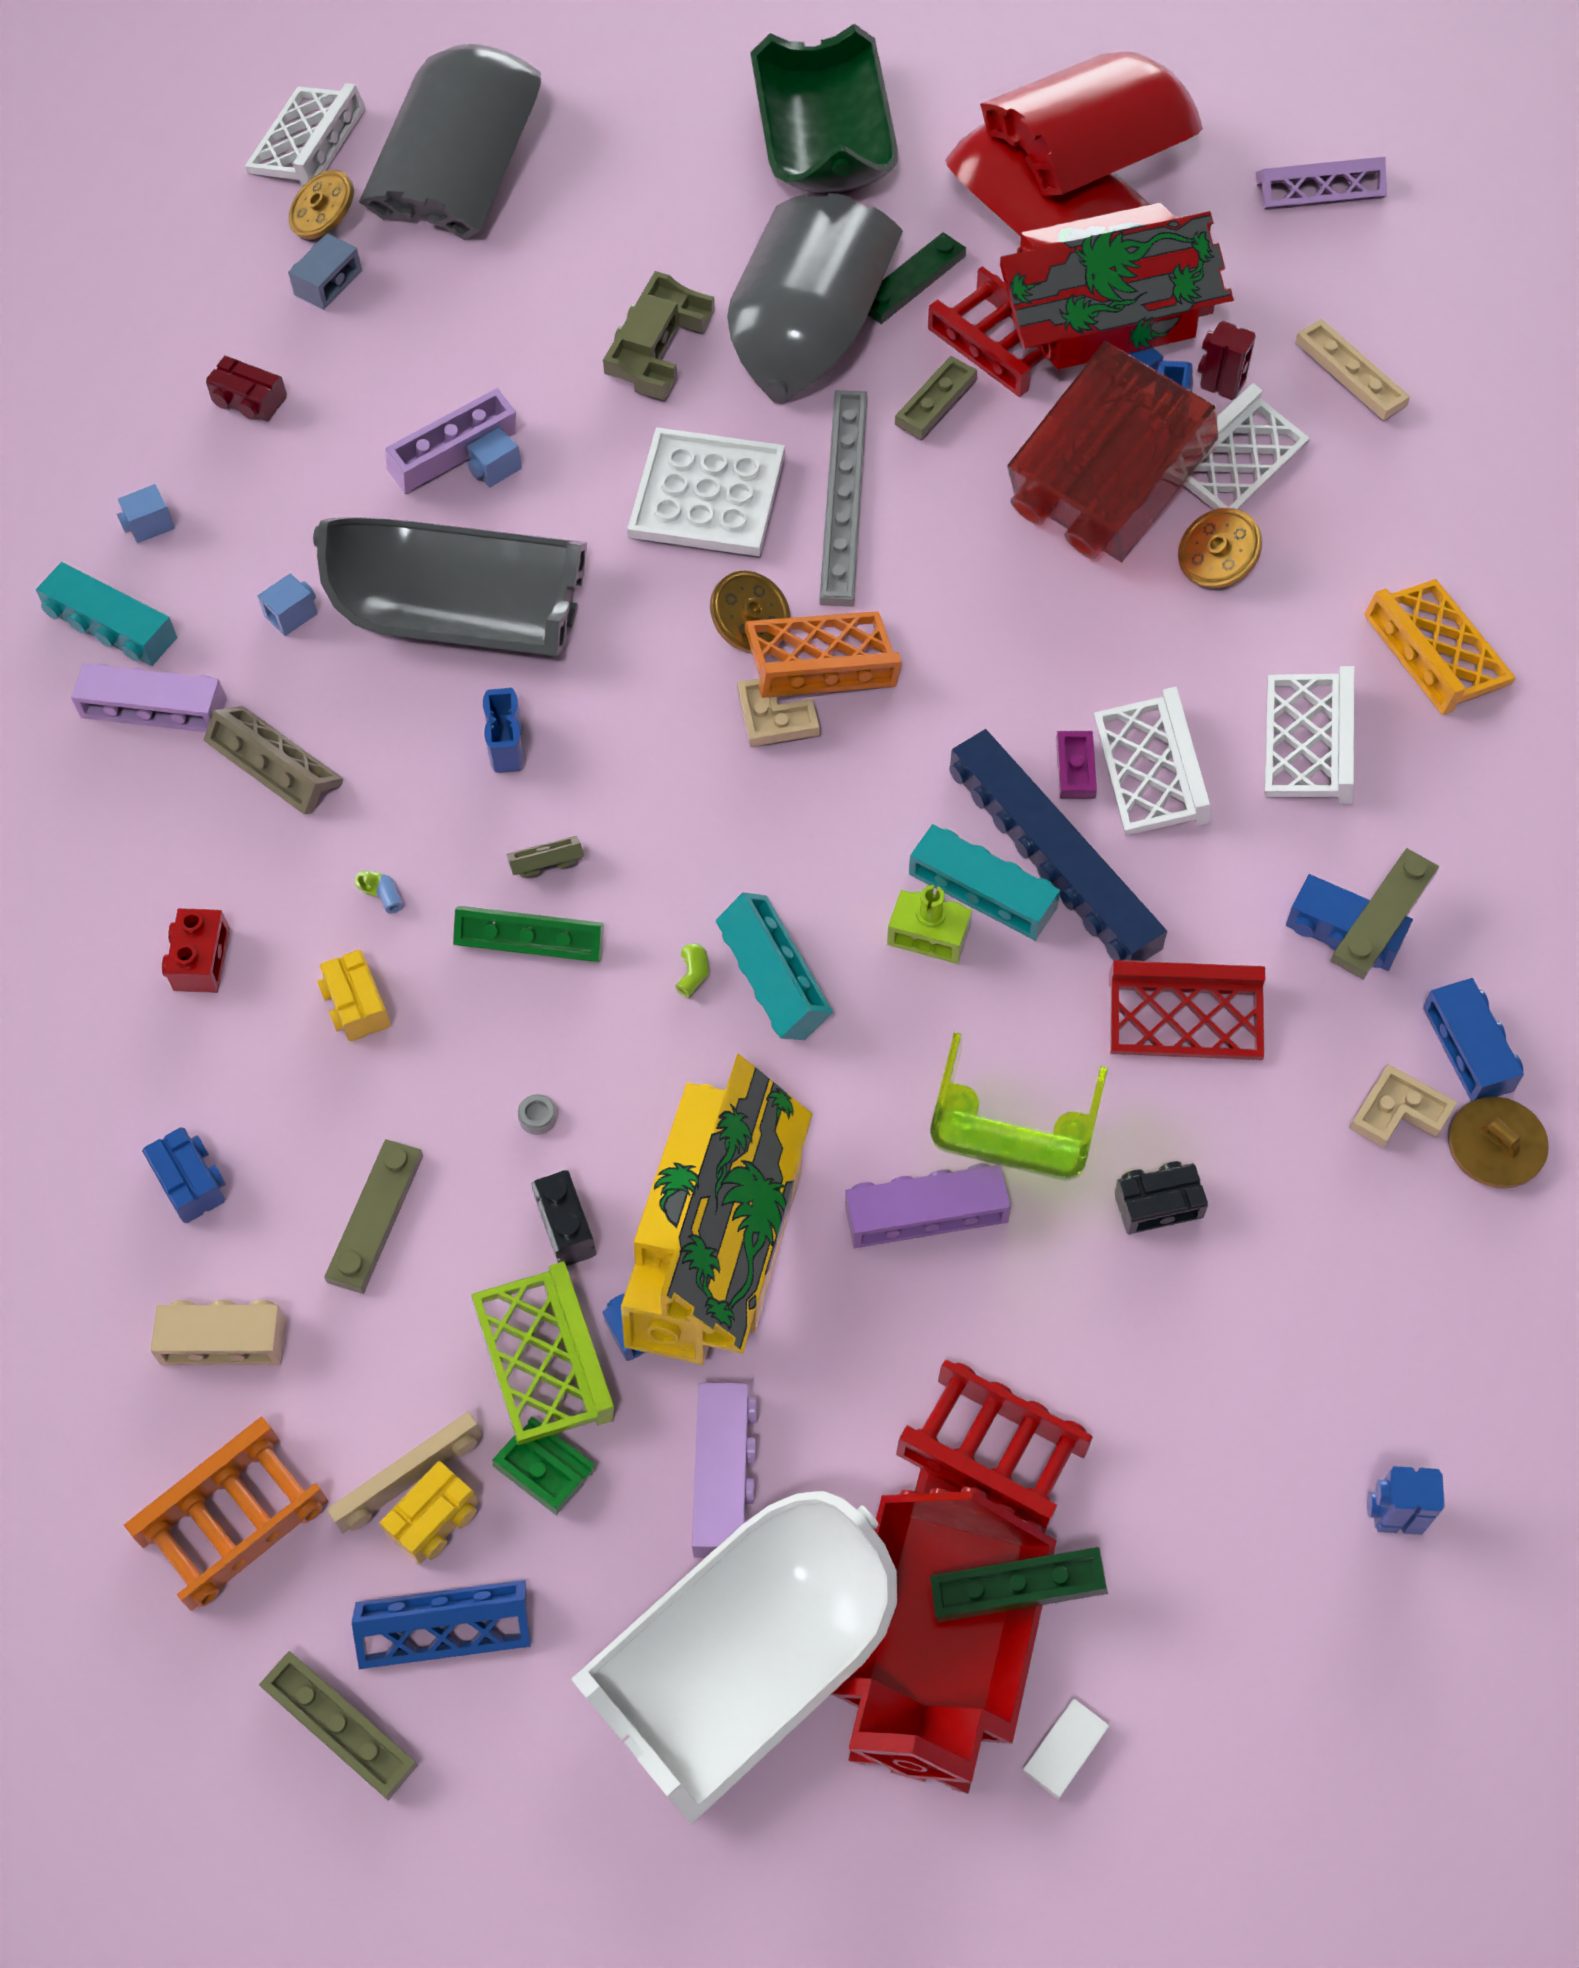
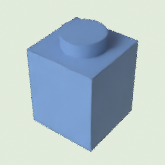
(493, 457)
(144, 514)
(288, 604)

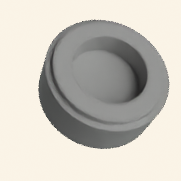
(537, 1114)

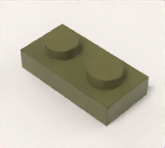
(558, 853)

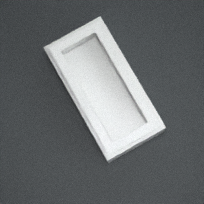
(1065, 1749)

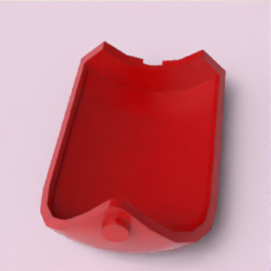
(1093, 118)
(1009, 188)

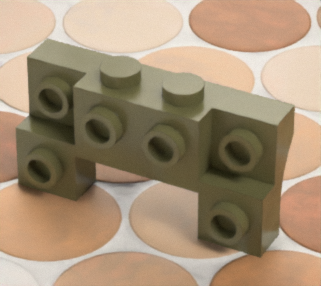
(649, 330)

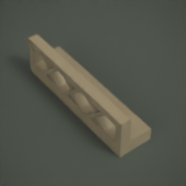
(270, 757)

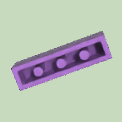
(927, 1205)

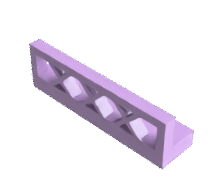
(1317, 172)

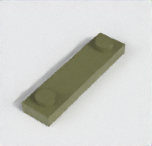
(1384, 914)
(373, 1216)
(338, 1725)

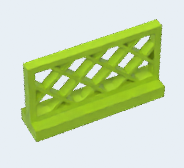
(577, 1344)

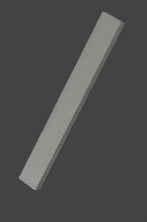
(843, 499)

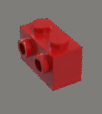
(196, 950)

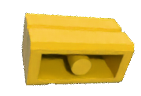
(354, 995)
(430, 1513)

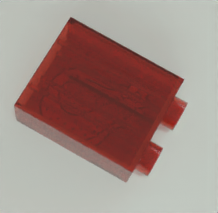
(1111, 453)

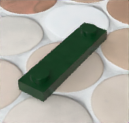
(916, 276)
(1018, 1584)

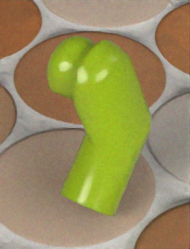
(697, 967)

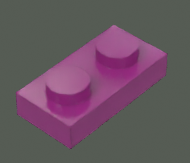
(1076, 764)

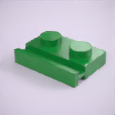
(544, 1468)

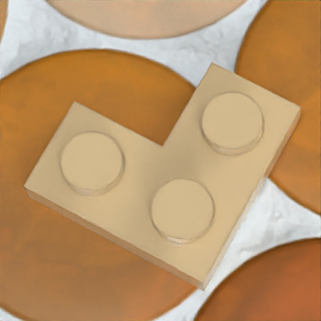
(774, 722)
(1398, 1098)

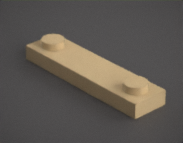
(1352, 369)
(357, 1506)

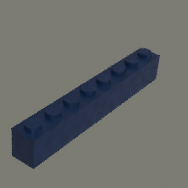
(1056, 849)

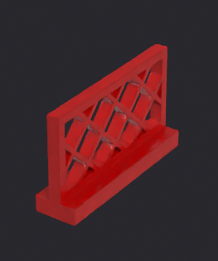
(1193, 979)

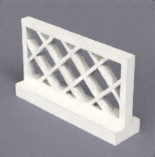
(322, 140)
(1232, 421)
(1341, 743)
(1179, 748)

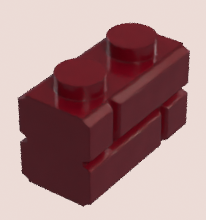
(1226, 359)
(246, 389)

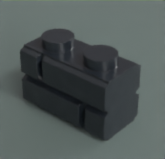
(1160, 1197)
(563, 1218)

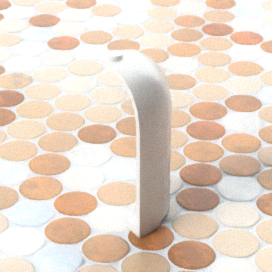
(746, 1645)

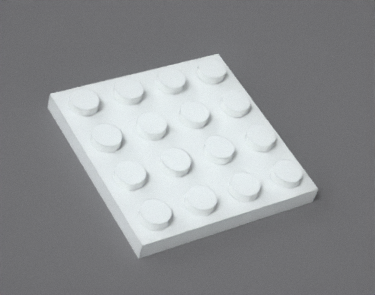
(707, 491)

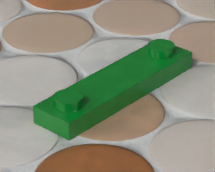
(528, 933)

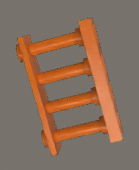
(188, 1499)

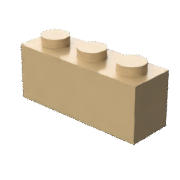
(218, 1333)

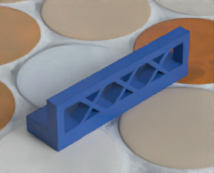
(436, 1610)

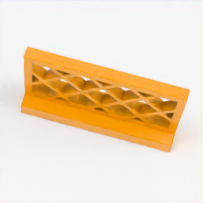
(1420, 653)

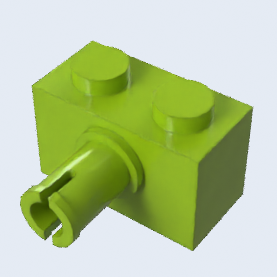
(929, 924)

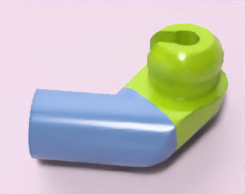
(380, 886)

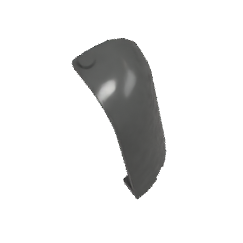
(453, 138)
(808, 289)
(451, 582)

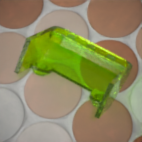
(962, 1133)

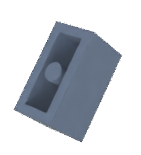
(325, 271)

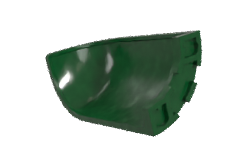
(825, 111)

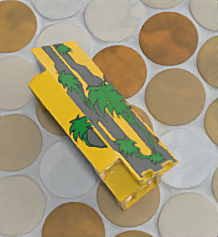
(715, 1217)

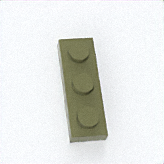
(935, 397)

